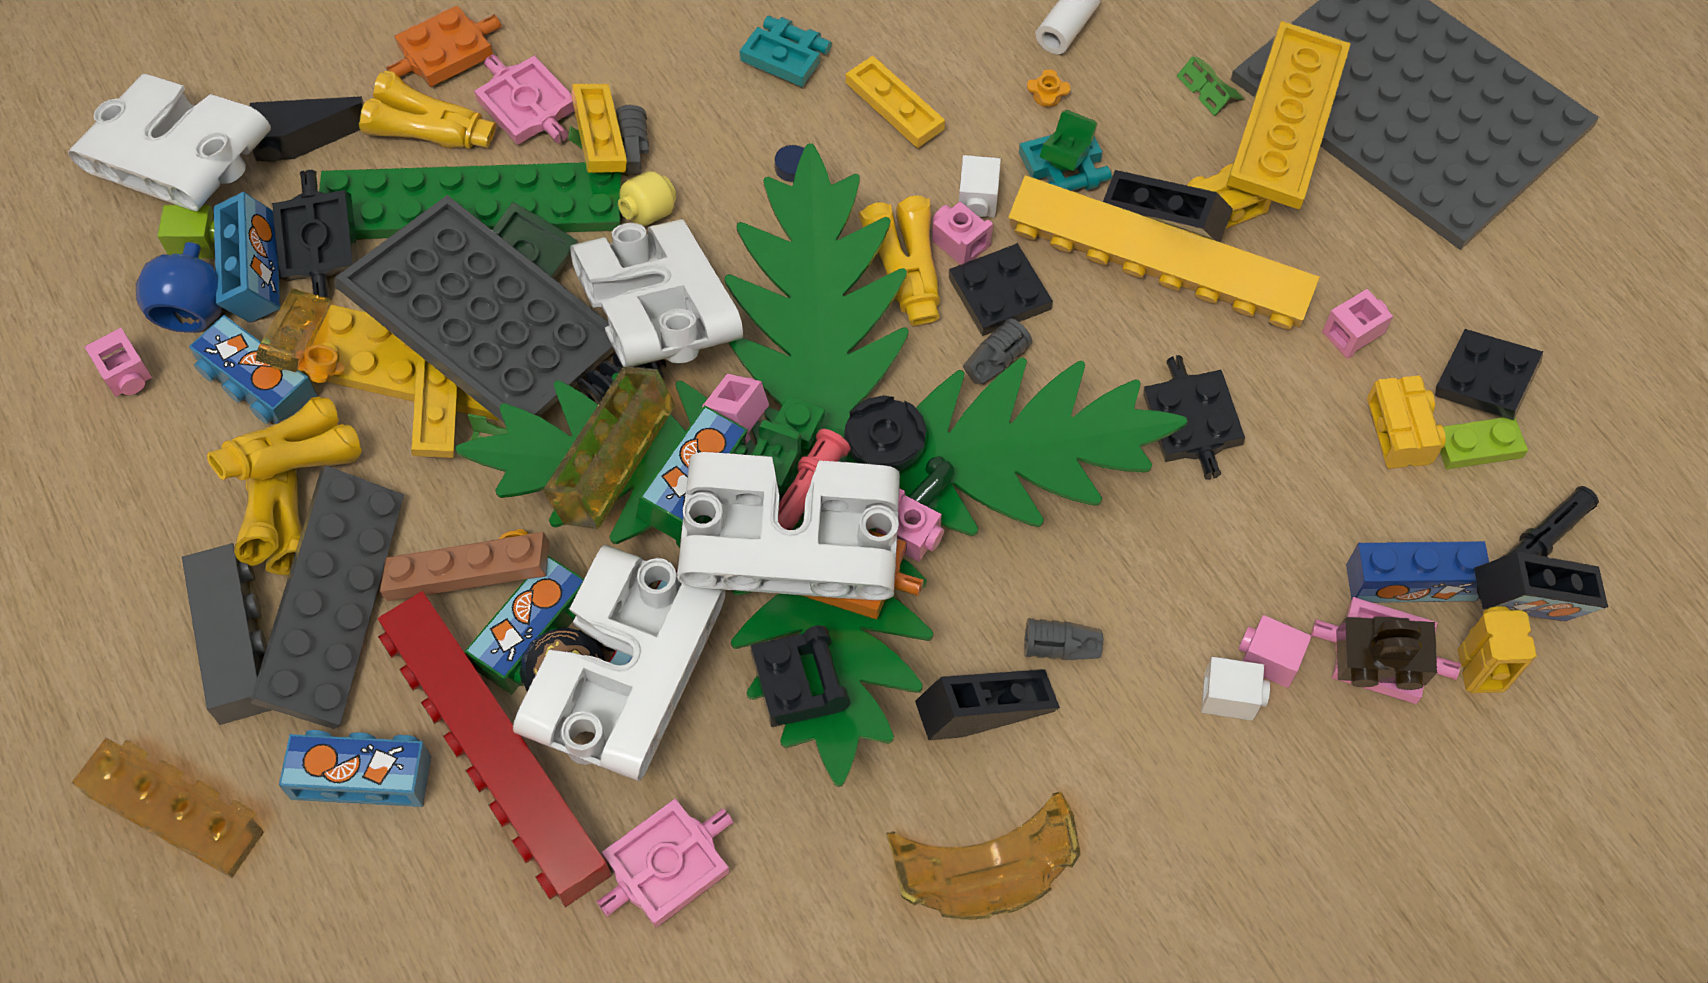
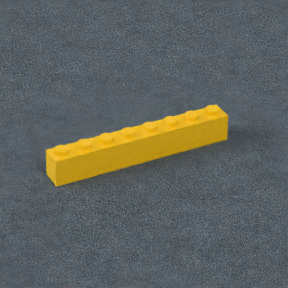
(1162, 252)

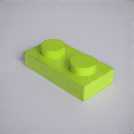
(1482, 443)

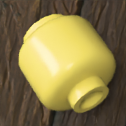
(647, 198)

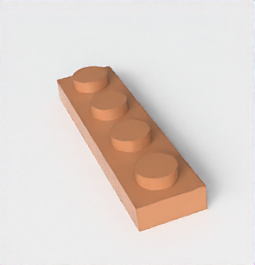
(465, 566)

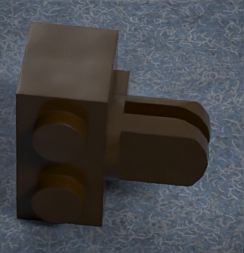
(1386, 652)

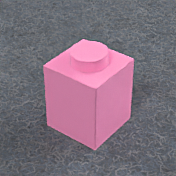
(1277, 648)

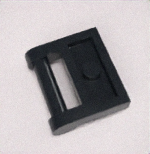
(785, 682)

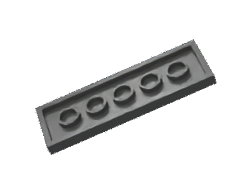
(328, 599)

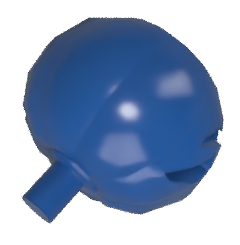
(179, 286)

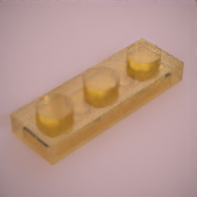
(292, 330)

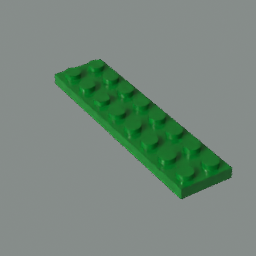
(555, 192)

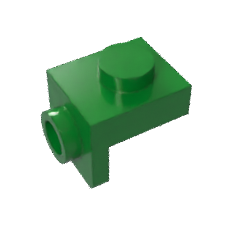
(1070, 141)
(784, 447)

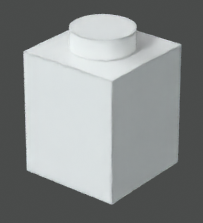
(980, 184)
(1234, 688)

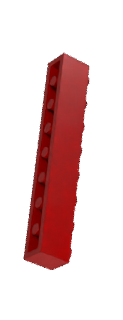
(497, 754)

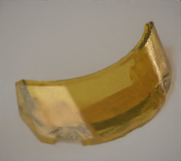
(989, 875)

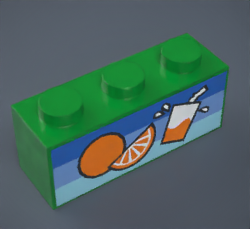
(665, 495)
(532, 610)

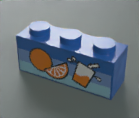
(1415, 571)

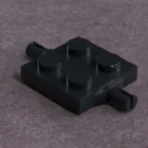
(315, 234)
(1209, 414)

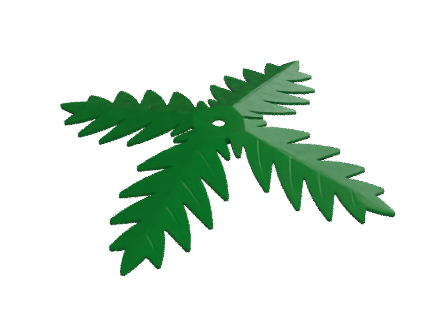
(818, 333)

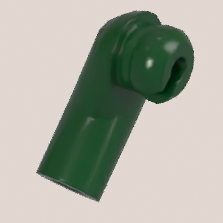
(939, 476)

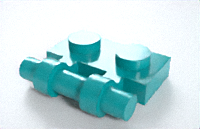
(783, 57)
(1039, 168)

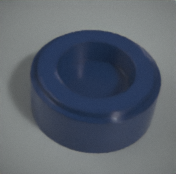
(787, 161)

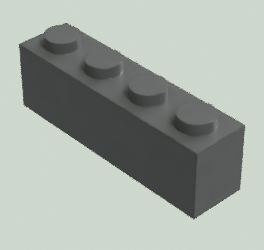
(225, 631)

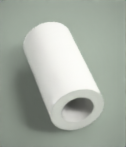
(1064, 24)

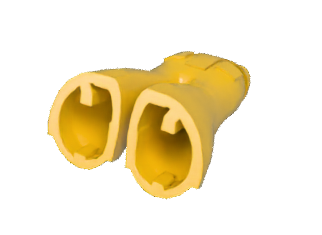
(411, 114)
(920, 289)
(302, 440)
(270, 523)

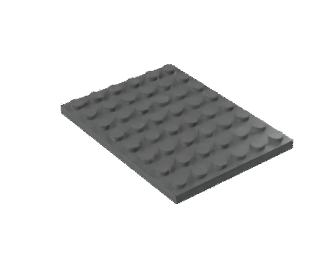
(1435, 112)

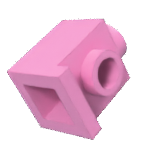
(961, 232)
(1357, 322)
(122, 371)
(739, 400)
(925, 532)

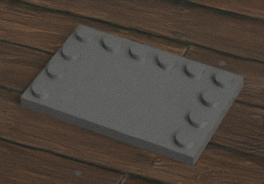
(478, 310)

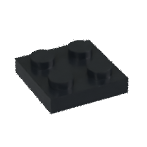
(1000, 288)
(1489, 374)

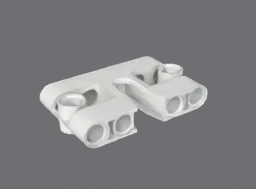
(167, 145)
(656, 293)
(753, 553)
(628, 702)

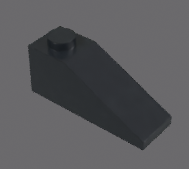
(305, 125)
(984, 702)

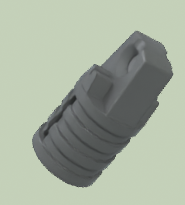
(634, 135)
(998, 351)
(1061, 640)

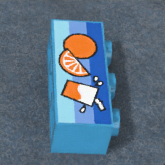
(246, 258)
(229, 356)
(355, 769)

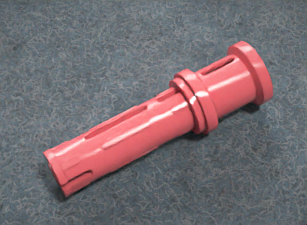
(828, 447)

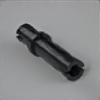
(1560, 521)

